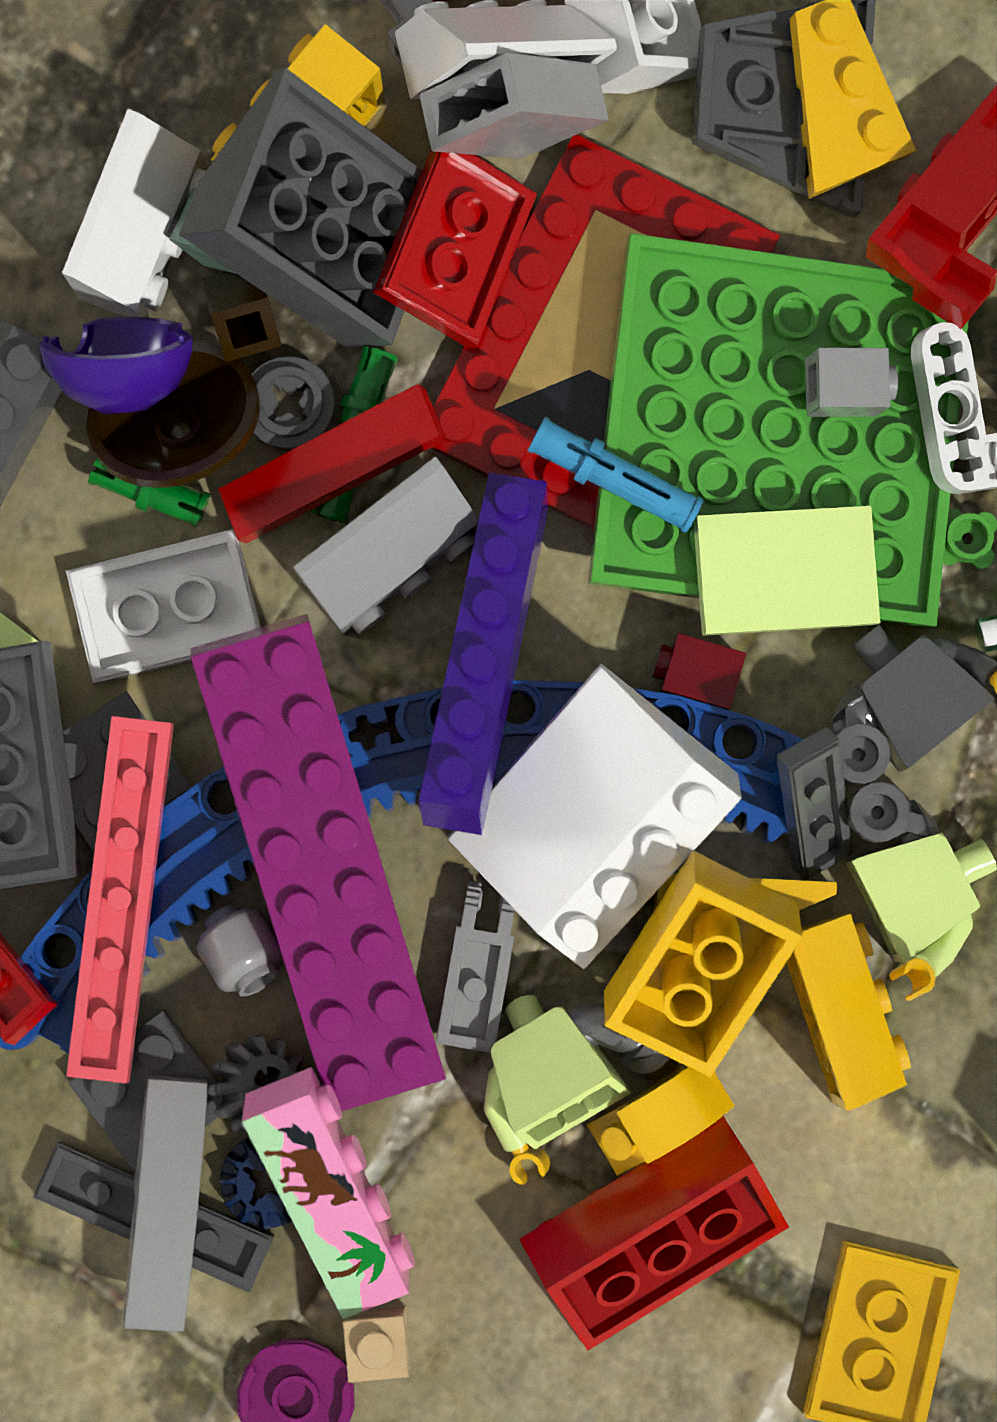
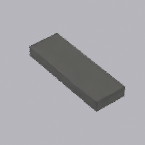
(815, 803)

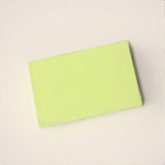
(786, 570)

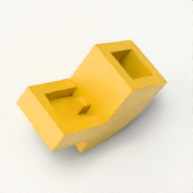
(660, 1118)

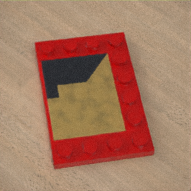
(558, 317)

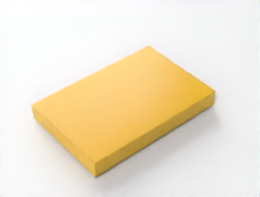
(881, 1337)

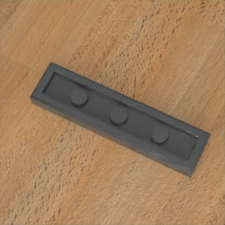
(106, 1198)

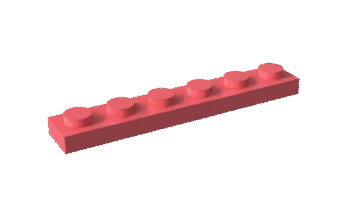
(120, 900)

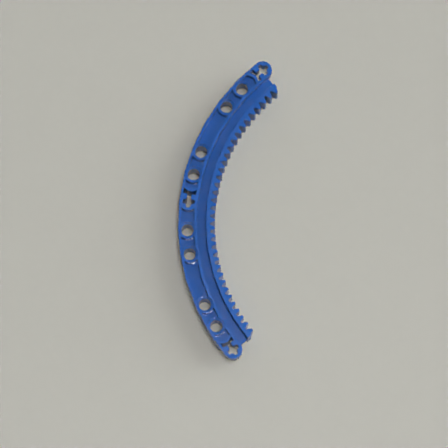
(205, 847)

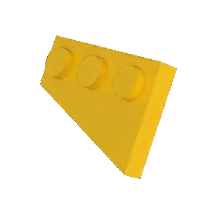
(845, 100)

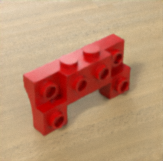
(940, 219)

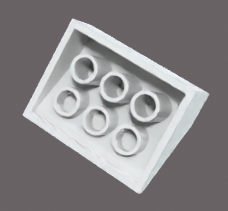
(597, 815)

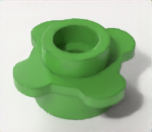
(981, 529)

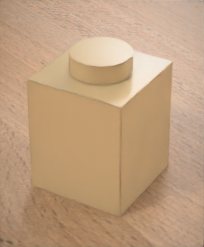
(377, 1344)

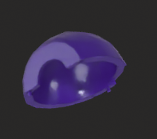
(120, 363)

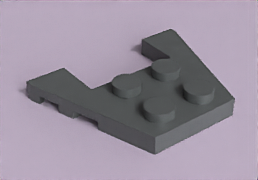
(751, 103)

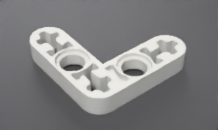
(978, 447)

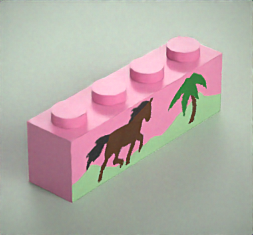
(328, 1192)

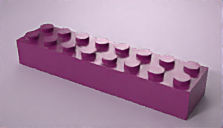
(317, 861)

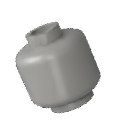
(240, 950)

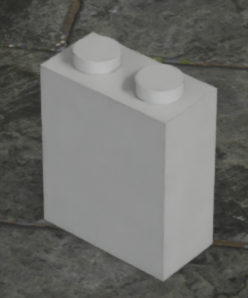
(513, 106)

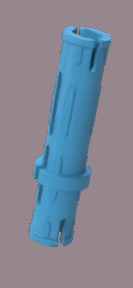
(615, 474)

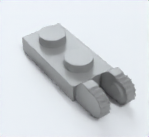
(476, 978)

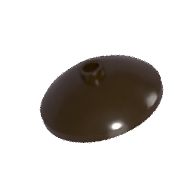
(187, 431)

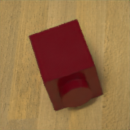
(699, 670)

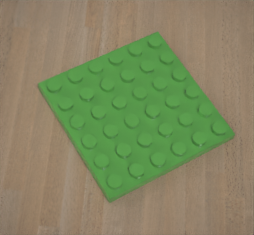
(717, 406)

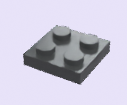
(86, 760)
(158, 1051)

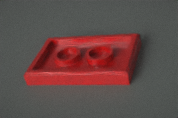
(455, 244)

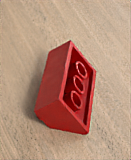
(653, 1233)

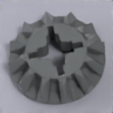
(317, 404)

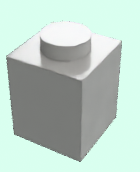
(849, 382)

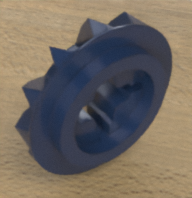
(239, 1188)

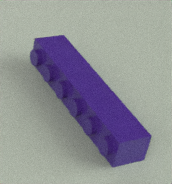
(484, 655)

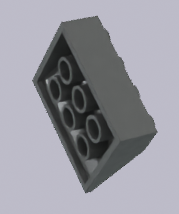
(307, 210)

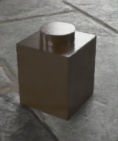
(240, 315)

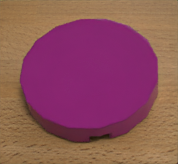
(296, 1384)

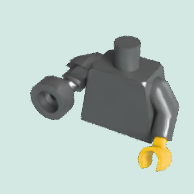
(908, 701)

